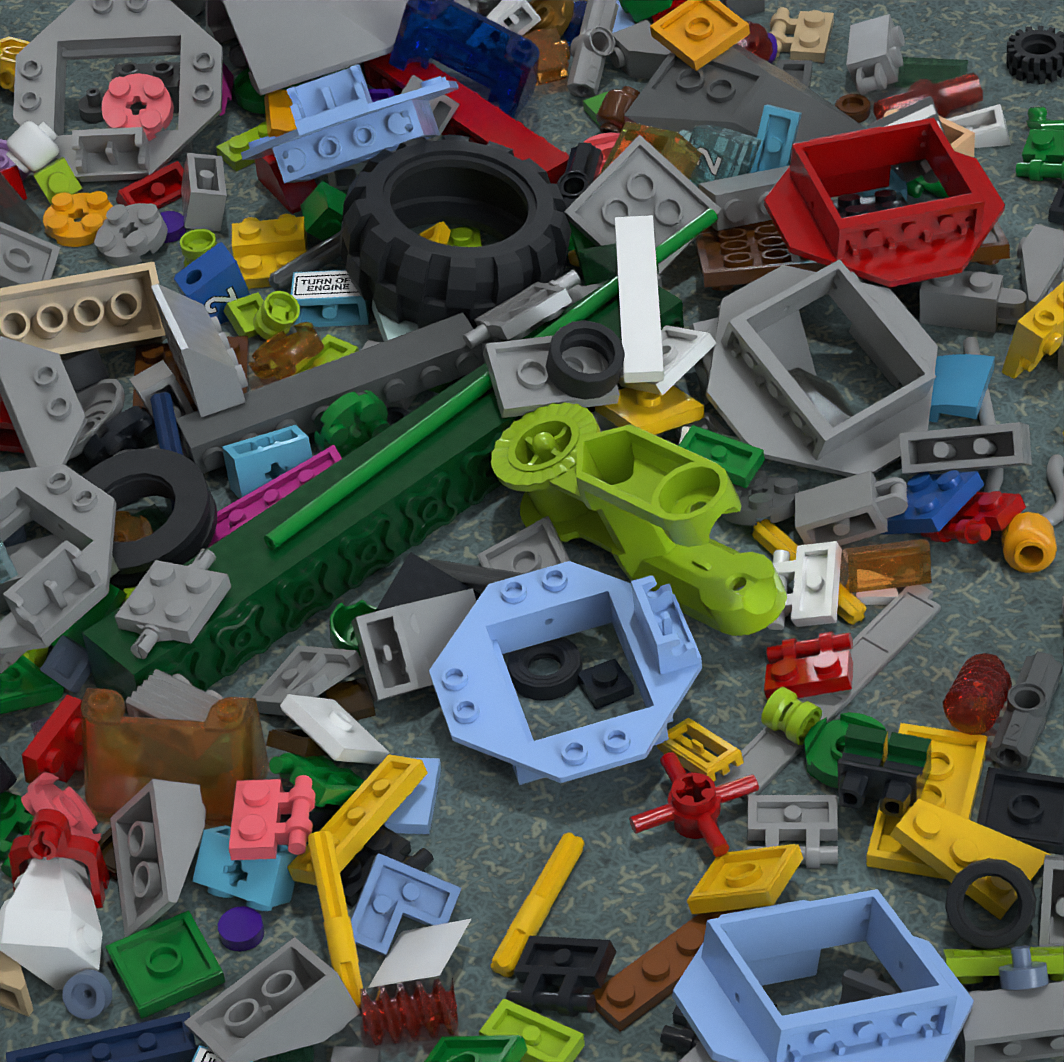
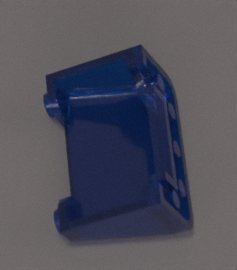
(470, 46)

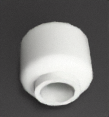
(32, 146)

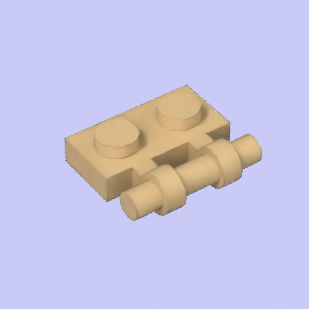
(810, 32)

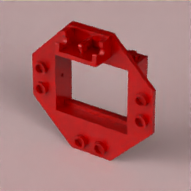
(893, 243)

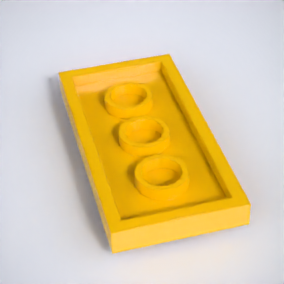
(951, 785)

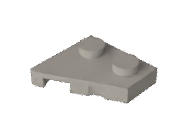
(306, 673)

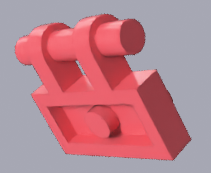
(257, 817)

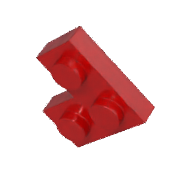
(57, 744)

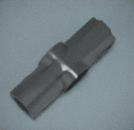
(1026, 711)

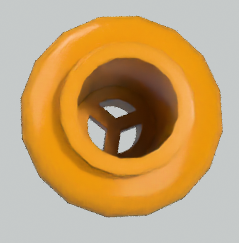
(1029, 543)

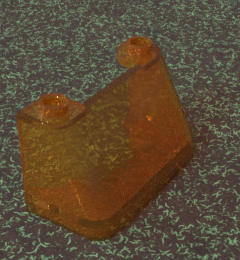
(129, 752)

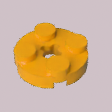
(65, 208)

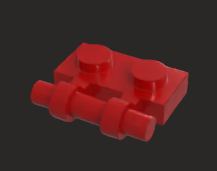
(979, 516)
(813, 675)

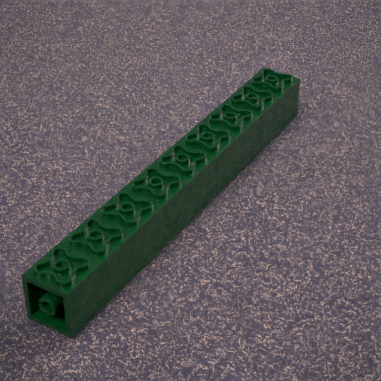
(341, 547)

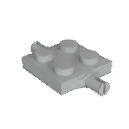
(516, 315)
(172, 602)

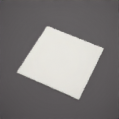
(420, 953)

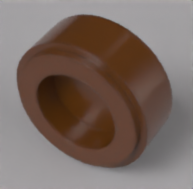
(855, 106)

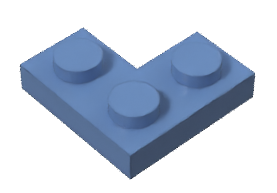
(396, 891)

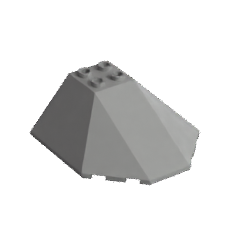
(304, 38)

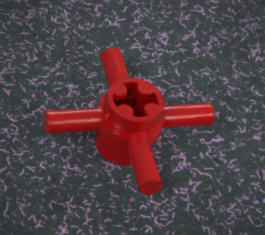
(694, 804)

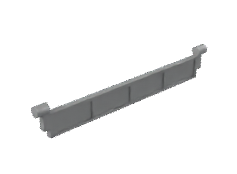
(870, 654)

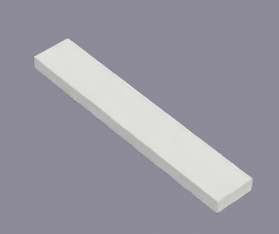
(639, 299)

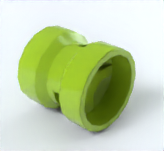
(196, 243)
(276, 314)
(790, 715)

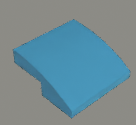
(960, 385)

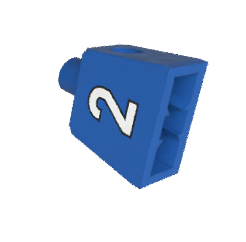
(213, 281)

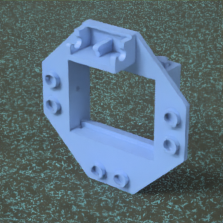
(343, 125)
(548, 605)
(782, 943)

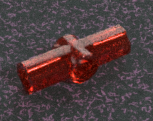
(945, 95)

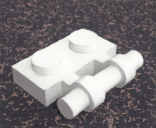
(815, 584)

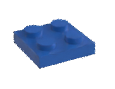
(934, 501)

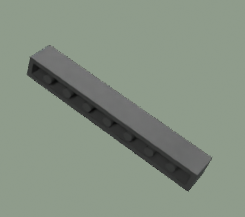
(387, 369)

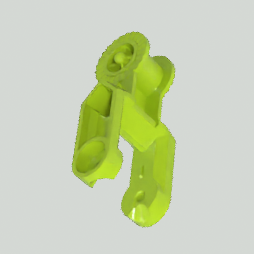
(644, 506)

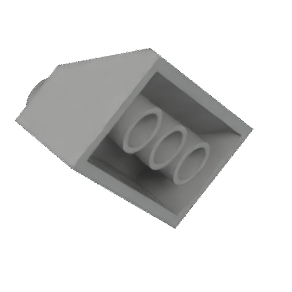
(200, 352)

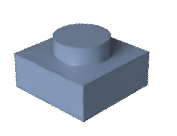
(68, 664)

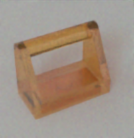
(886, 565)

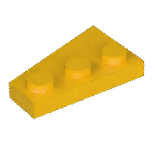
(953, 842)

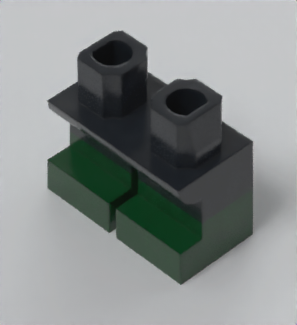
(883, 770)

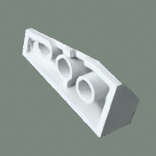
(52, 921)

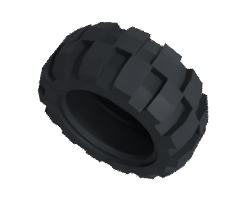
(460, 186)

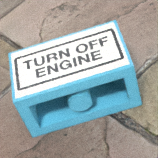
(329, 299)

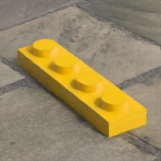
(364, 812)

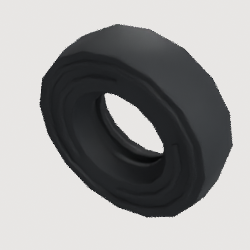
(545, 686)

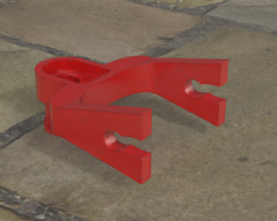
(52, 838)

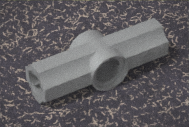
(592, 47)

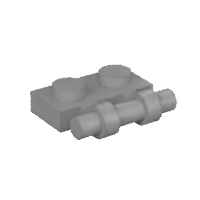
(796, 819)

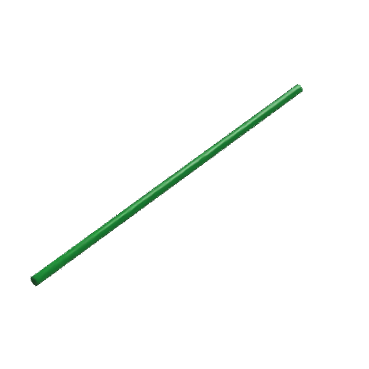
(464, 397)

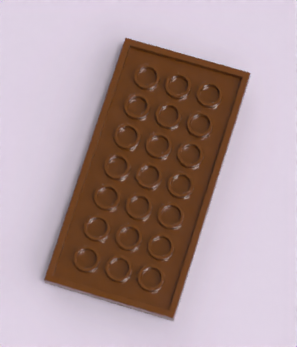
(756, 249)

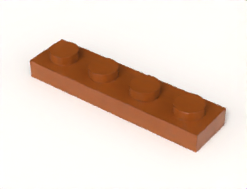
(652, 975)

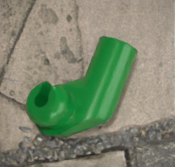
(1039, 120)
(916, 186)

